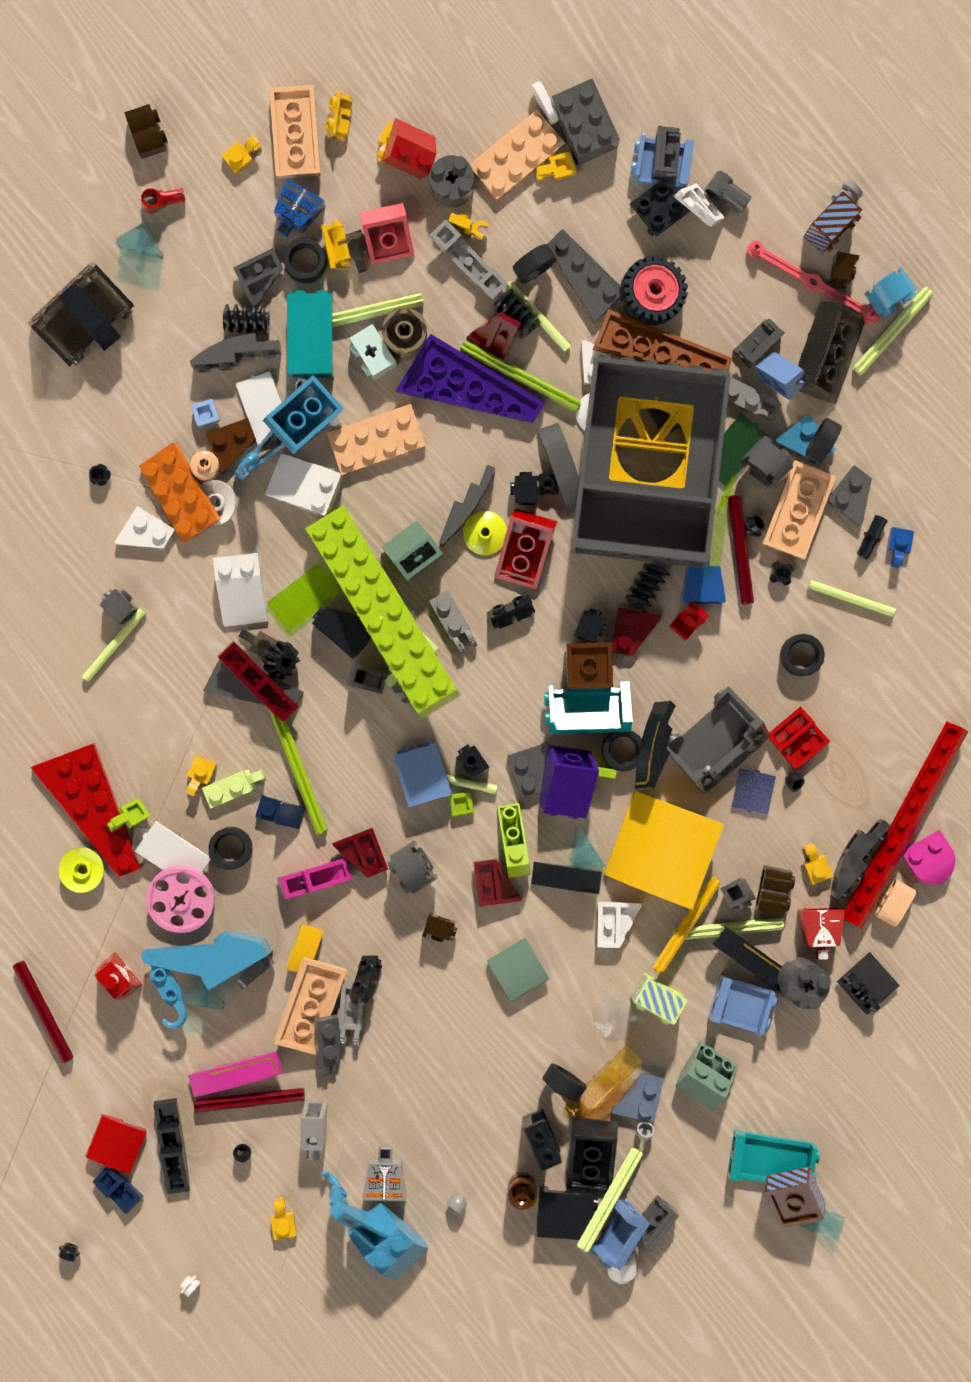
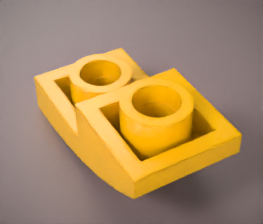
(305, 946)

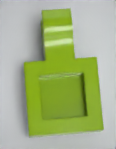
(130, 814)

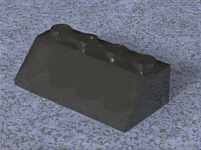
(829, 350)

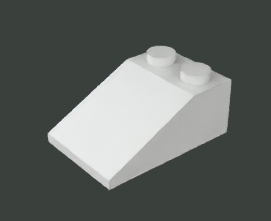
(304, 485)
(241, 589)

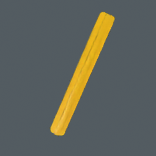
(686, 925)

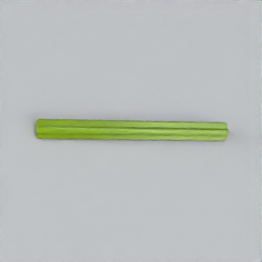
(520, 376)
(300, 775)

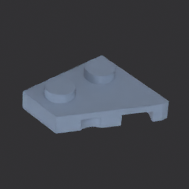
(641, 1098)

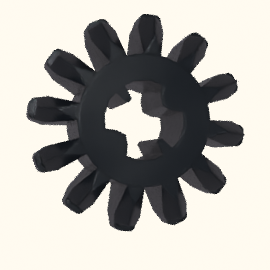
(280, 659)

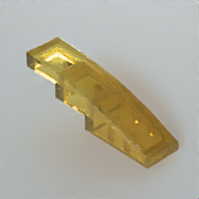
(604, 1083)

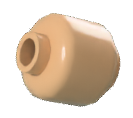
(208, 472)

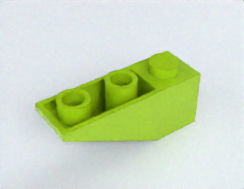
(514, 840)

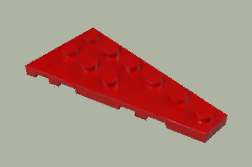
(86, 795)

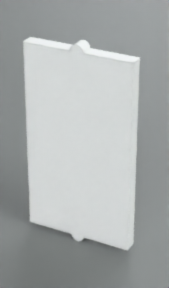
(259, 399)
(168, 850)

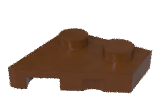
(230, 442)

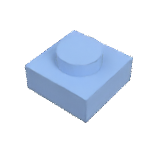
(205, 413)

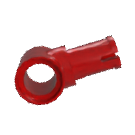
(163, 199)

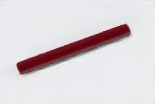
(741, 550)
(43, 1012)
(249, 1100)

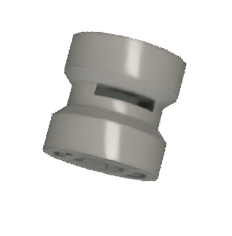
(850, 189)

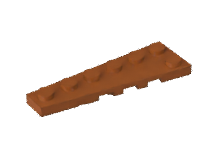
(643, 342)

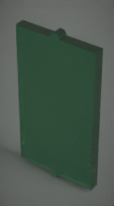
(736, 443)

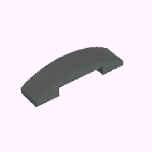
(561, 464)

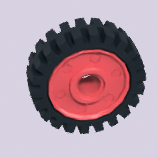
(668, 283)

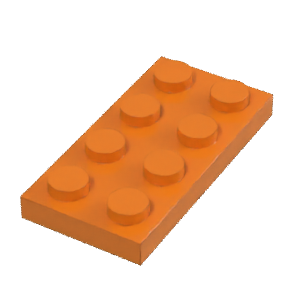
(179, 492)

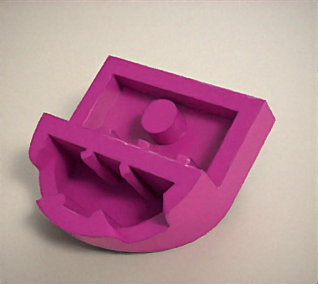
(931, 859)

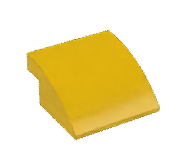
(663, 849)

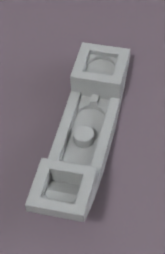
(467, 260)

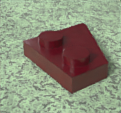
(631, 630)
(363, 852)
(493, 884)

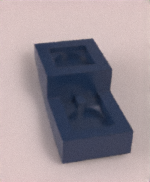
(118, 1188)

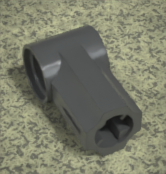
(723, 189)

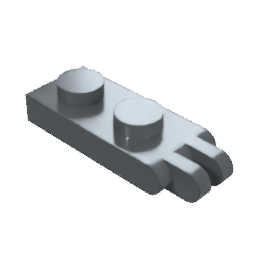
(327, 1044)

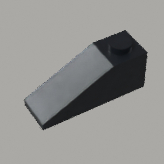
(89, 316)
(566, 877)

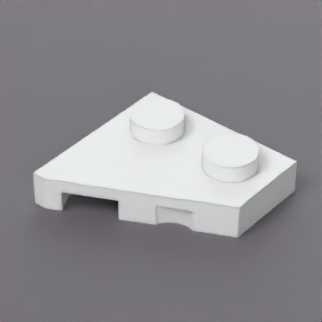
(145, 531)
(614, 922)

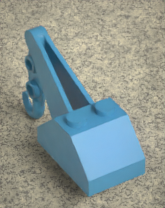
(294, 422)
(210, 961)
(377, 1233)

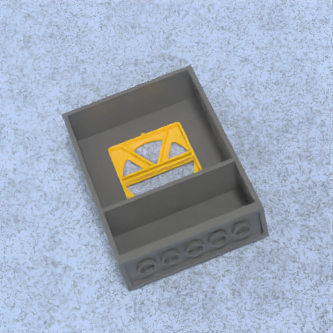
(643, 519)

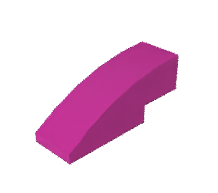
(314, 878)

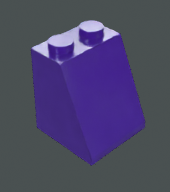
(568, 782)

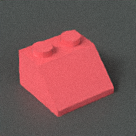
(387, 233)

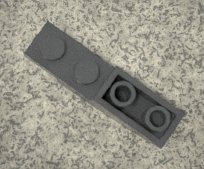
(226, 352)

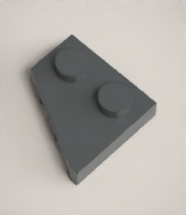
(258, 275)
(529, 768)

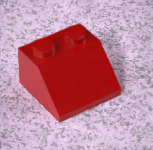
(410, 149)

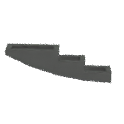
(463, 511)

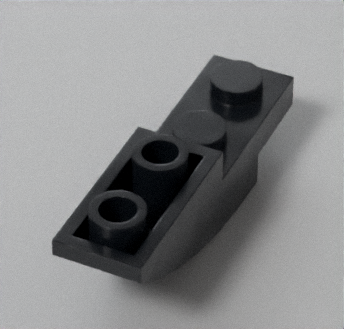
(850, 864)

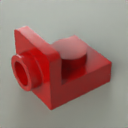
(688, 620)

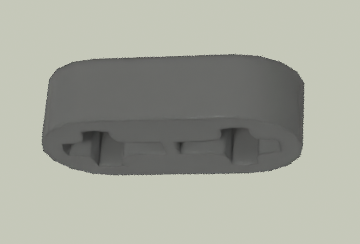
(254, 972)

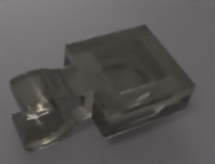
(357, 248)
(258, 642)

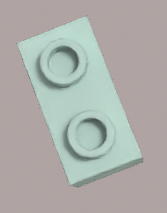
(370, 339)

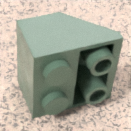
(412, 551)
(707, 1076)

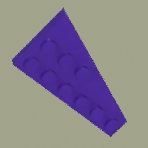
(455, 379)

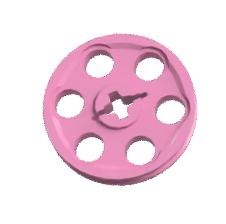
(175, 890)

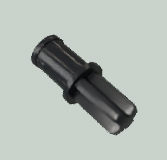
(871, 537)

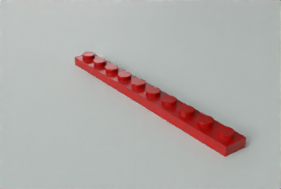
(904, 824)

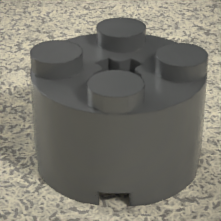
(453, 168)
(768, 462)
(412, 868)
(804, 983)

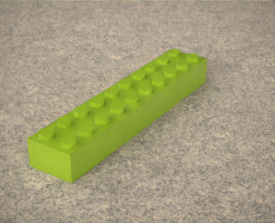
(383, 612)

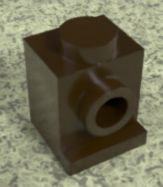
(843, 269)
(439, 928)

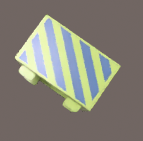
(658, 999)

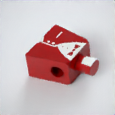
(821, 928)
(117, 977)

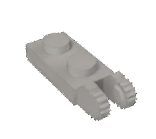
(751, 399)
(452, 619)
(350, 1015)

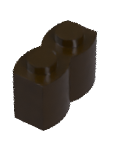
(145, 131)
(774, 890)

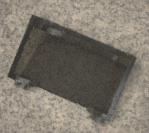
(62, 329)

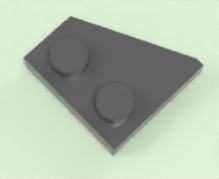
(852, 495)

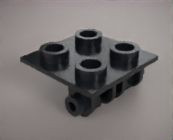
(659, 207)
(868, 983)

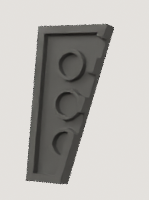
(225, 683)

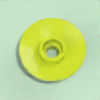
(484, 544)
(70, 870)

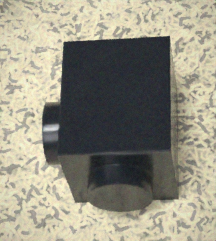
(524, 489)
(590, 626)
(471, 761)

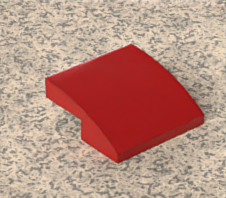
(798, 738)
(115, 1143)

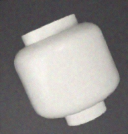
(626, 1274)

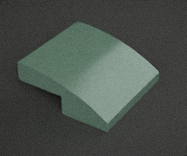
(518, 969)

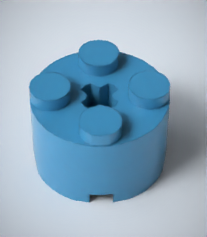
(890, 292)

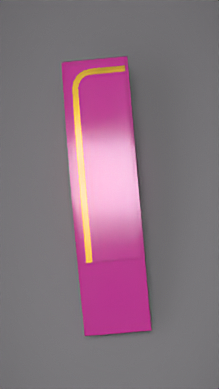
(235, 1074)

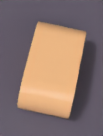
(895, 903)

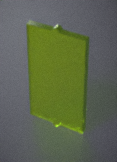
(725, 496)
(304, 597)

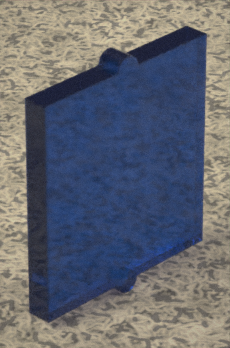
(753, 791)

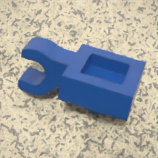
(899, 542)

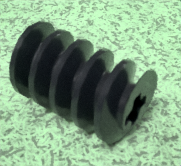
(510, 307)
(246, 319)
(646, 586)

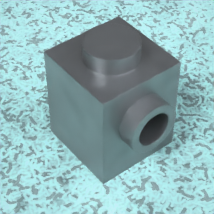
(118, 605)
(738, 894)

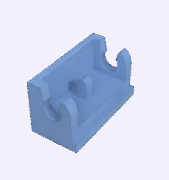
(780, 374)

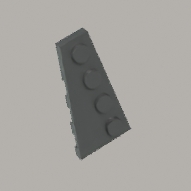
(588, 279)

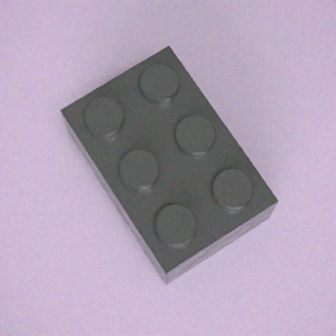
(585, 122)

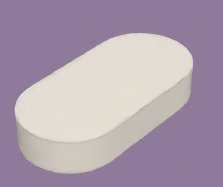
(545, 103)

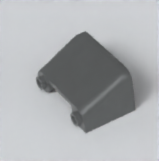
(718, 741)

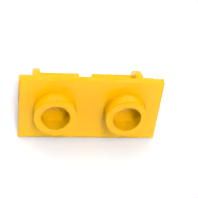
(339, 107)
(336, 251)

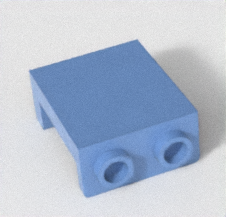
(643, 167)
(422, 773)
(742, 1005)
(620, 1235)

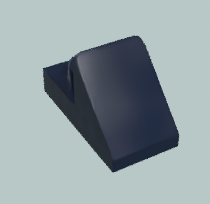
(280, 812)

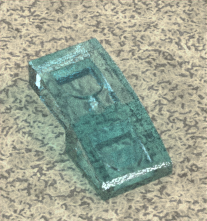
(830, 1226)

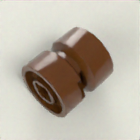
(522, 1191)

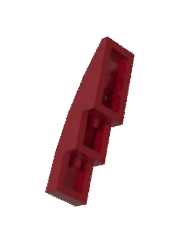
(258, 681)

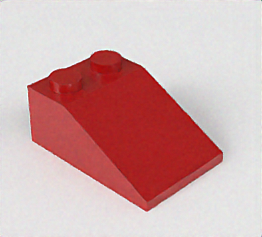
(525, 549)

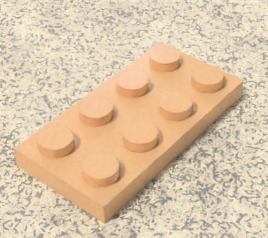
(295, 131)
(517, 155)
(376, 440)
(799, 510)
(310, 998)

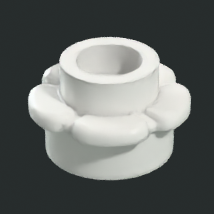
(189, 1285)

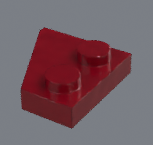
(495, 335)

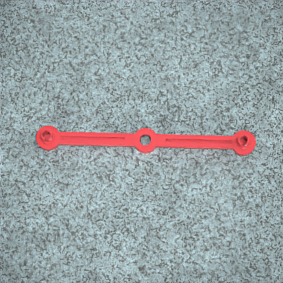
(756, 250)

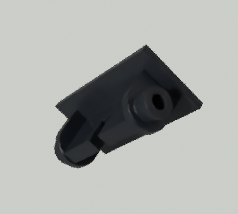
(519, 607)
(368, 970)

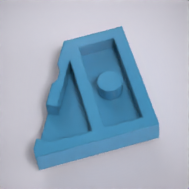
(799, 437)

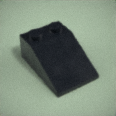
(592, 1154)

